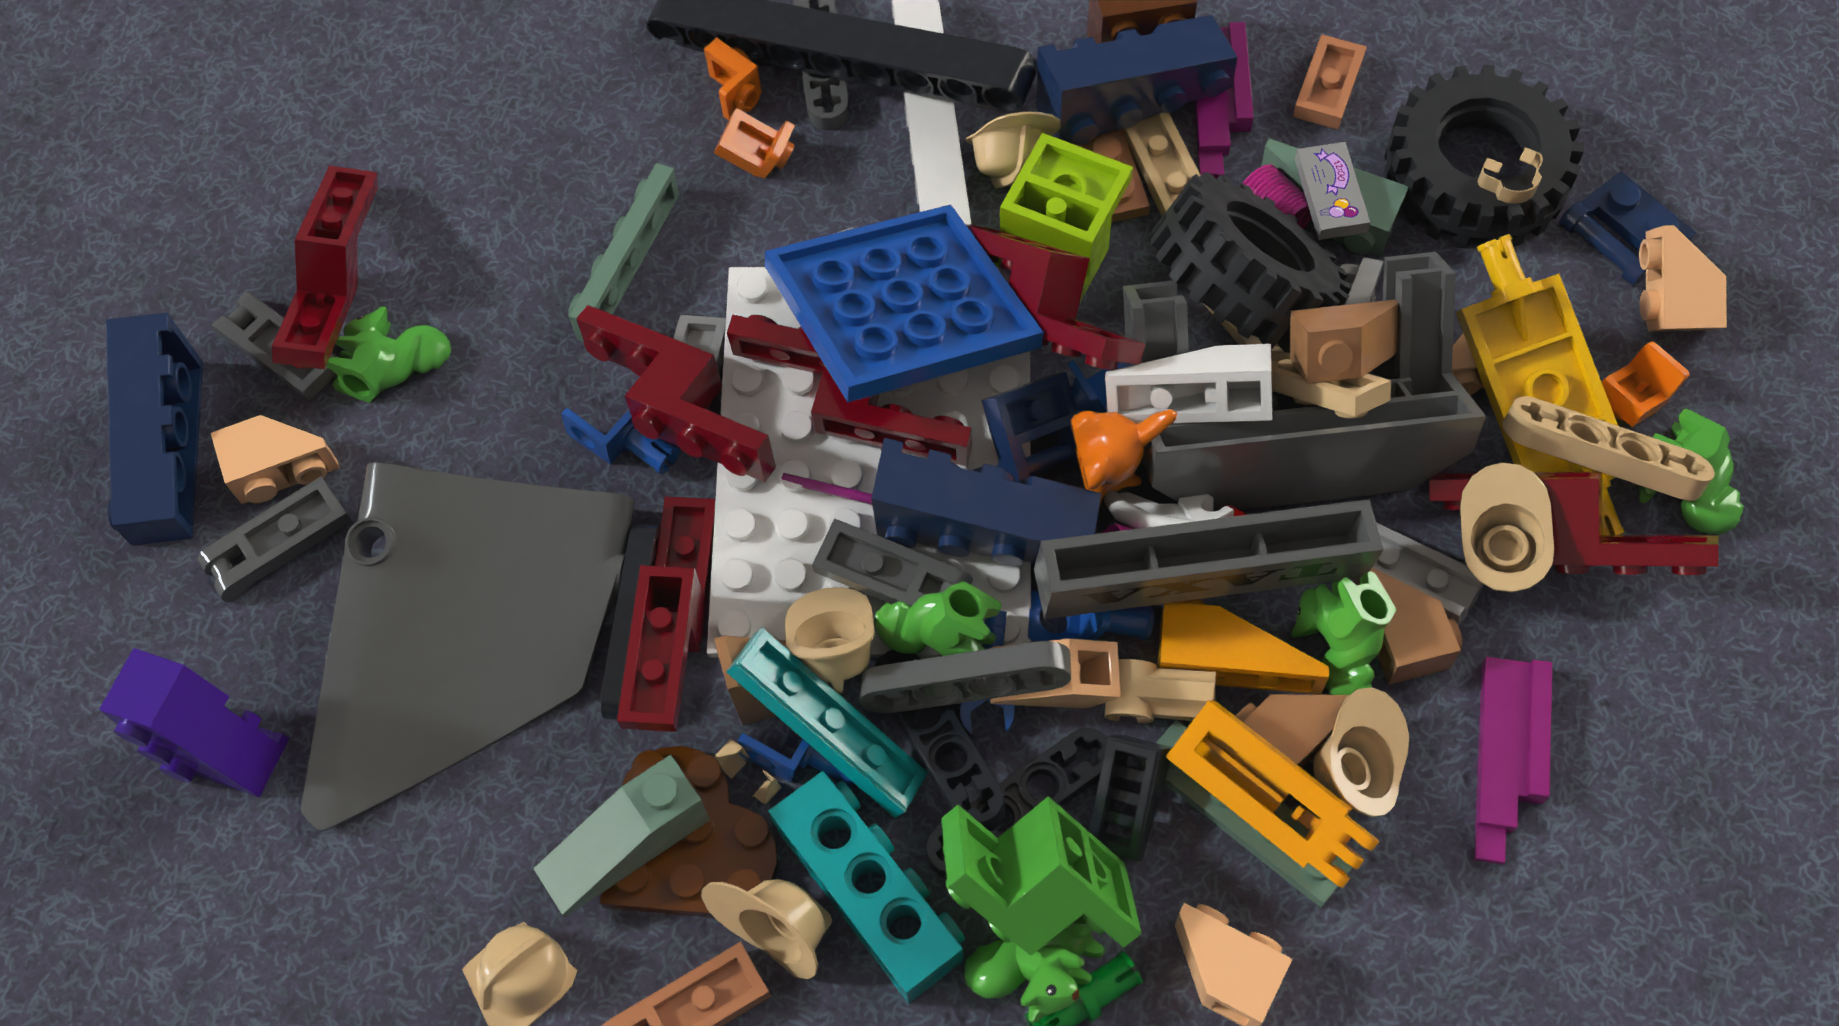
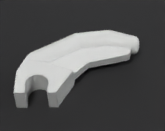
(1143, 513)

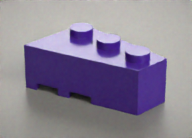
(187, 726)

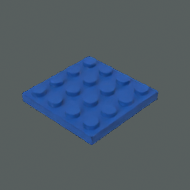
(901, 302)

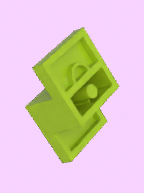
(1066, 200)

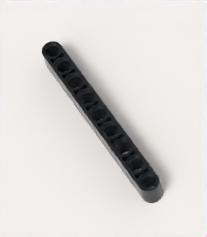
(854, 49)

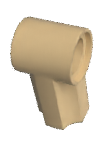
(1160, 692)

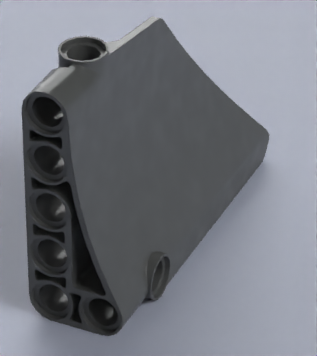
(457, 627)

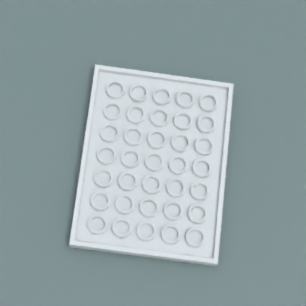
(775, 527)

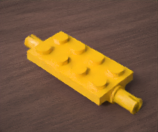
(1534, 347)

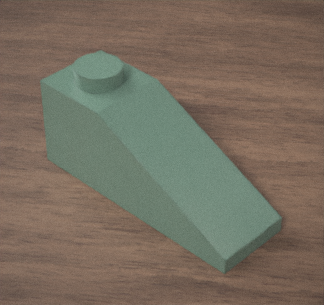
(1381, 197)
(622, 835)

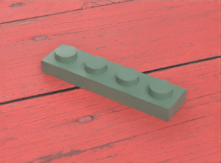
(630, 243)
(1306, 880)

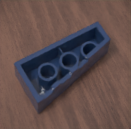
(1132, 78)
(152, 428)
(975, 509)

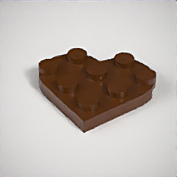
(727, 849)

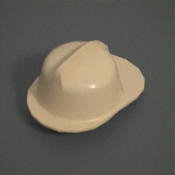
(1007, 142)
(1507, 527)
(831, 633)
(1365, 752)
(774, 918)
(519, 976)

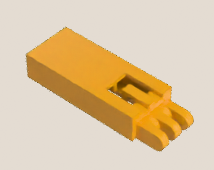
(1254, 782)

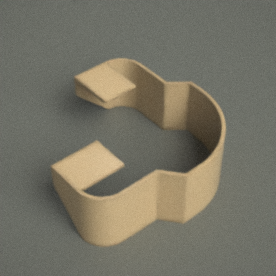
(1504, 194)
(732, 762)

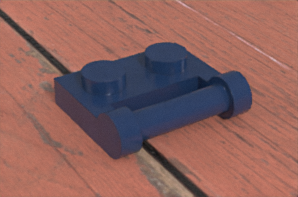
(1626, 211)
(1030, 414)

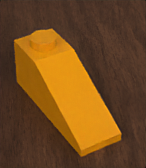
(1240, 653)

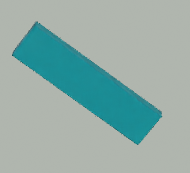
(827, 722)

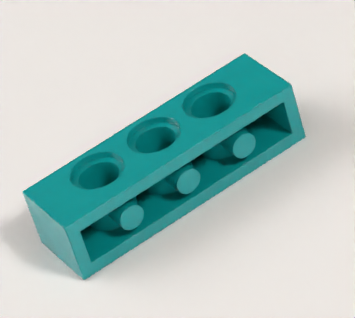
(909, 963)

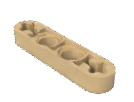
(1608, 448)

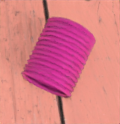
(1288, 198)

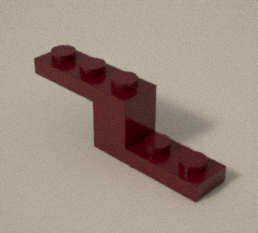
(325, 268)
(1051, 288)
(674, 393)
(858, 420)
(1579, 529)
(668, 616)

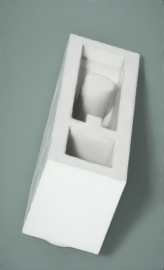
(1199, 385)

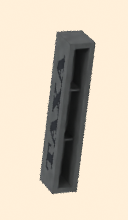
(1206, 558)

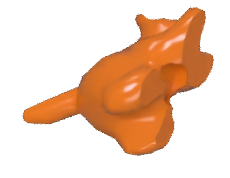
(1113, 447)

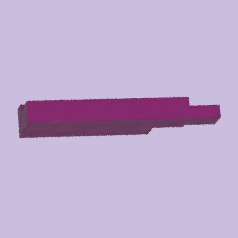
(1226, 112)
(1511, 749)

